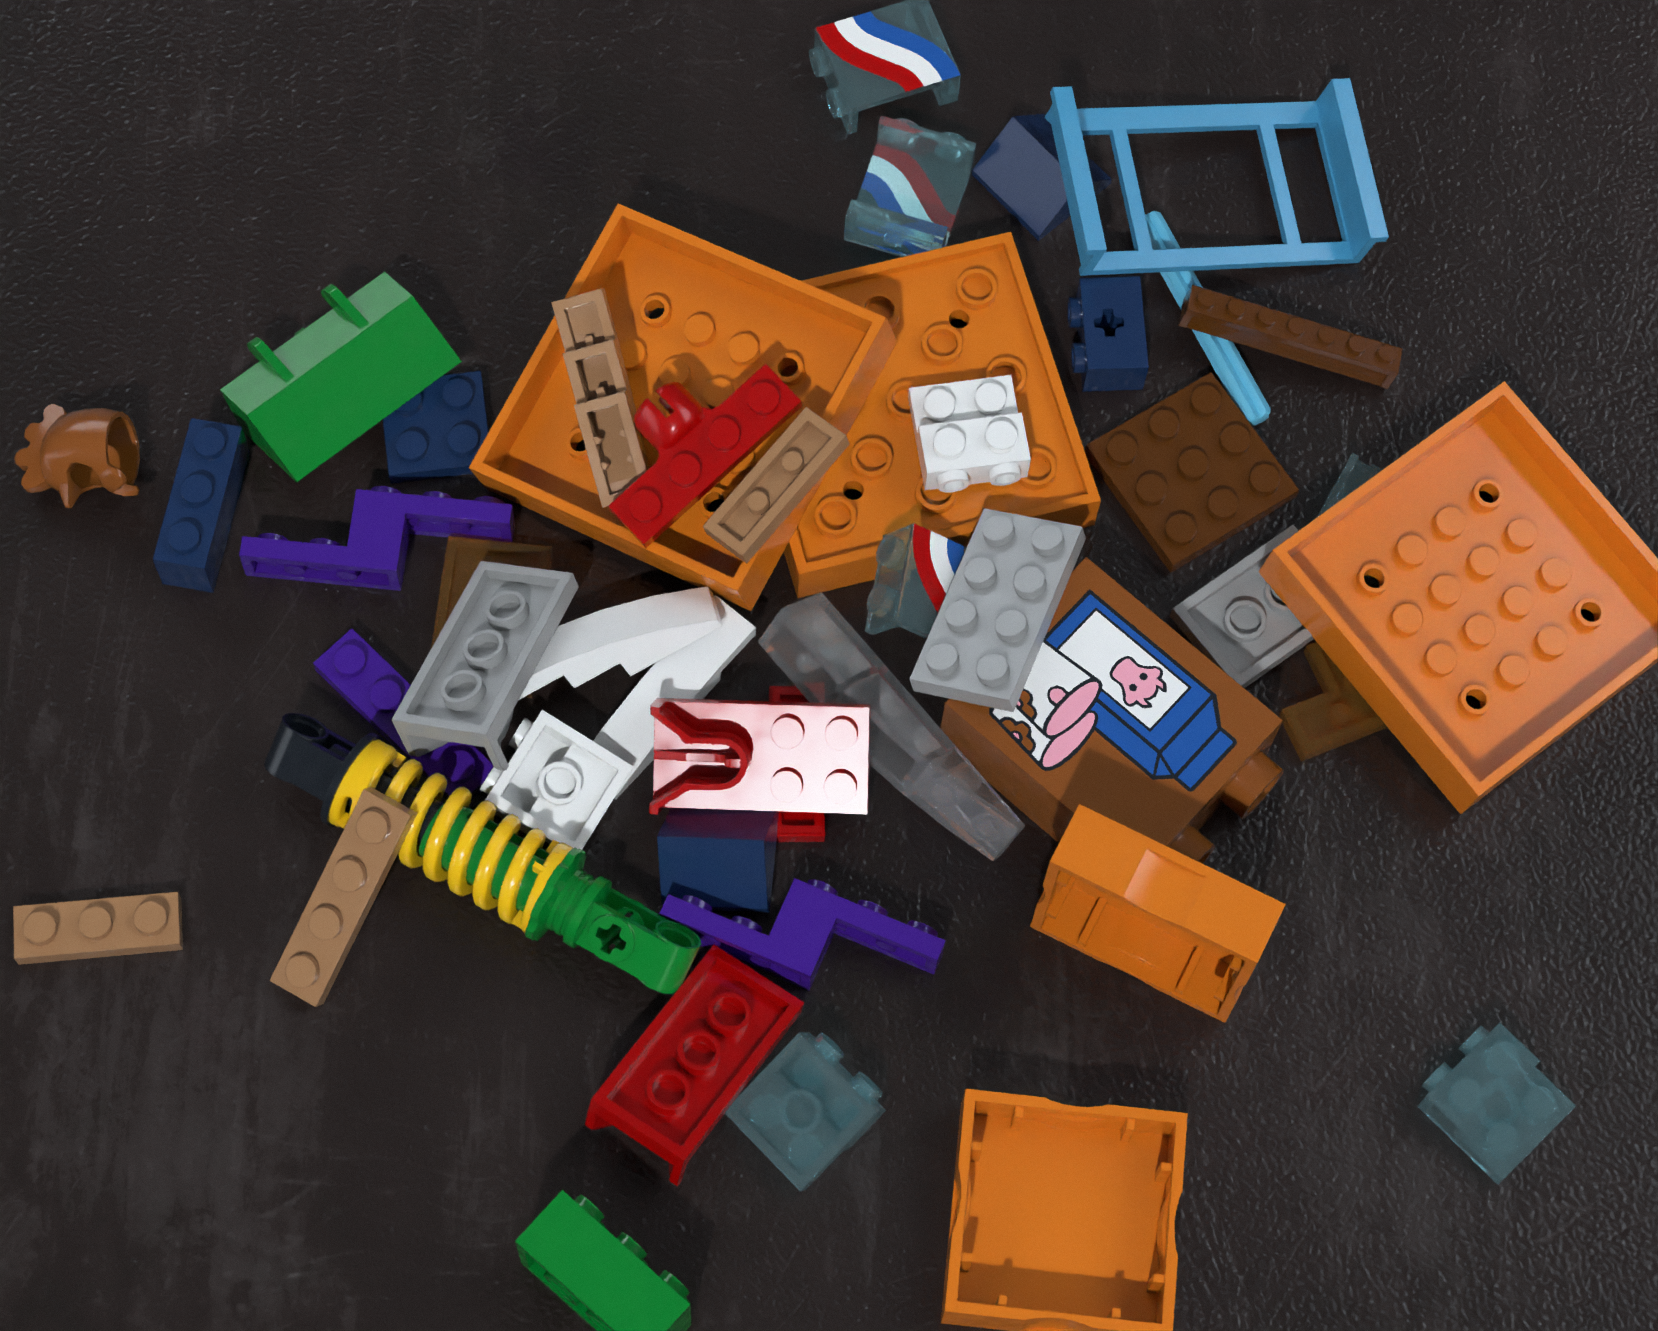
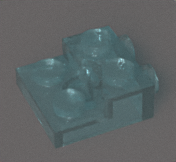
(1494, 1101)
(806, 1108)

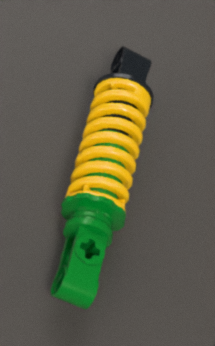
(485, 858)

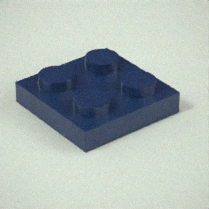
(437, 430)

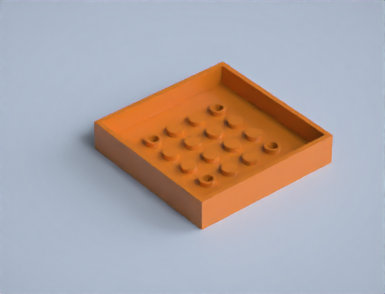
(715, 332)
(1003, 336)
(1476, 595)

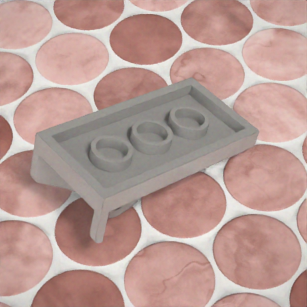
(484, 659)

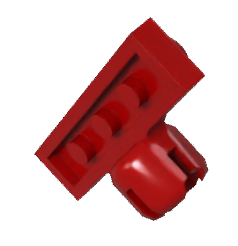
(698, 447)

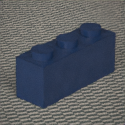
(201, 505)

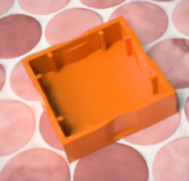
(1154, 913)
(1063, 1216)

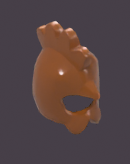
(80, 453)

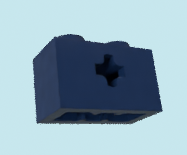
(1115, 308)

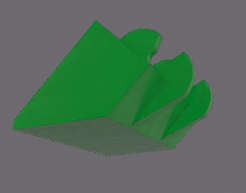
(338, 375)

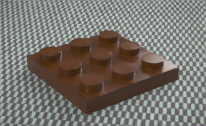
(1191, 472)

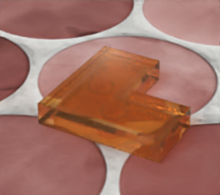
(1331, 717)

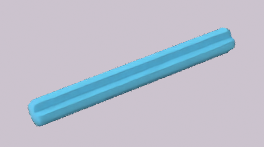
(1220, 352)

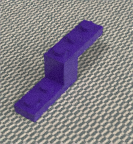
(377, 538)
(805, 931)

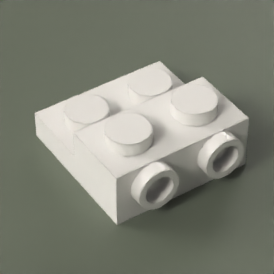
(969, 433)
(556, 781)

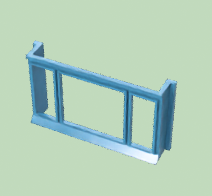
(1342, 151)

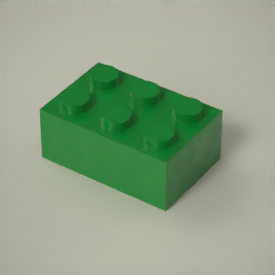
(599, 1273)

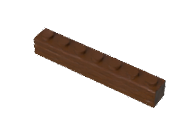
(1290, 336)

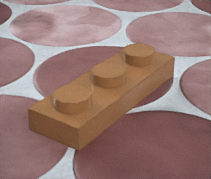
(776, 485)
(97, 928)

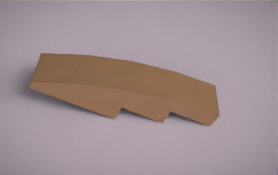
(601, 392)

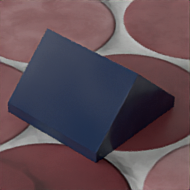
(1026, 174)
(719, 857)

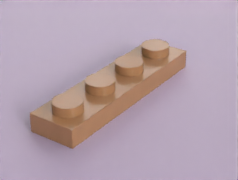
(343, 896)

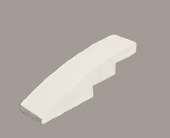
(627, 635)
(682, 675)

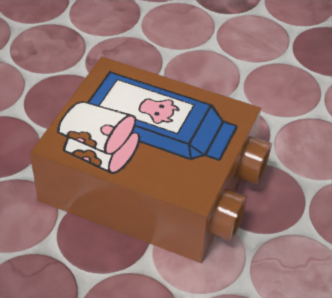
(1123, 725)

